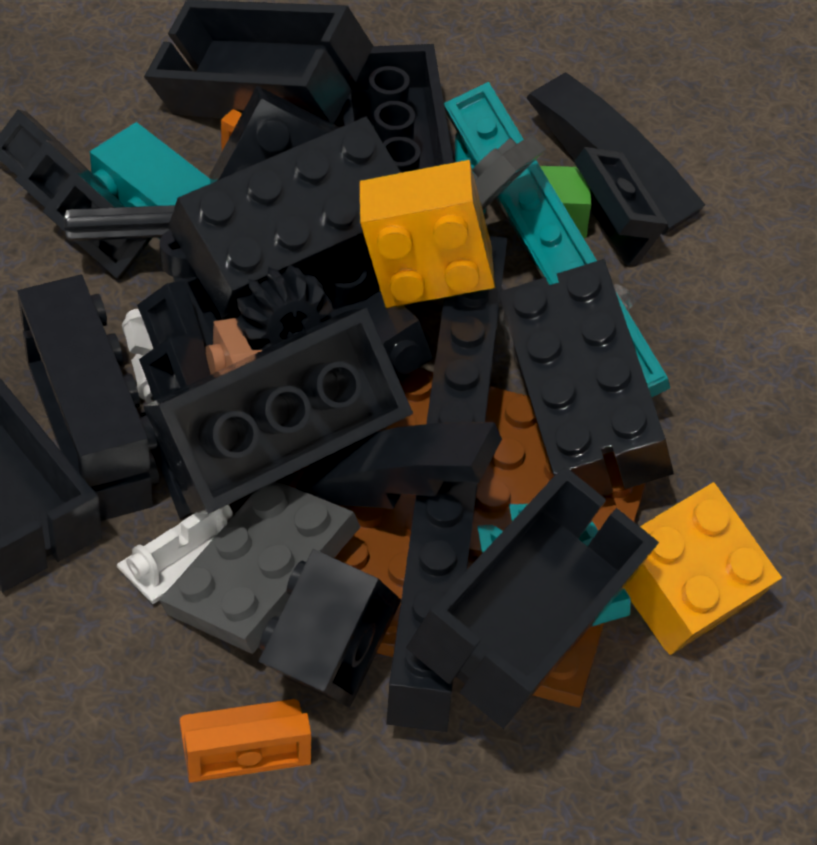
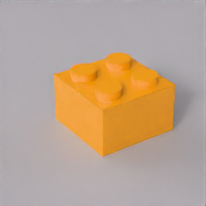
(426, 234)
(699, 570)

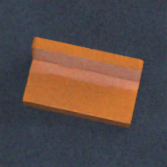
(245, 740)

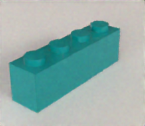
(143, 169)

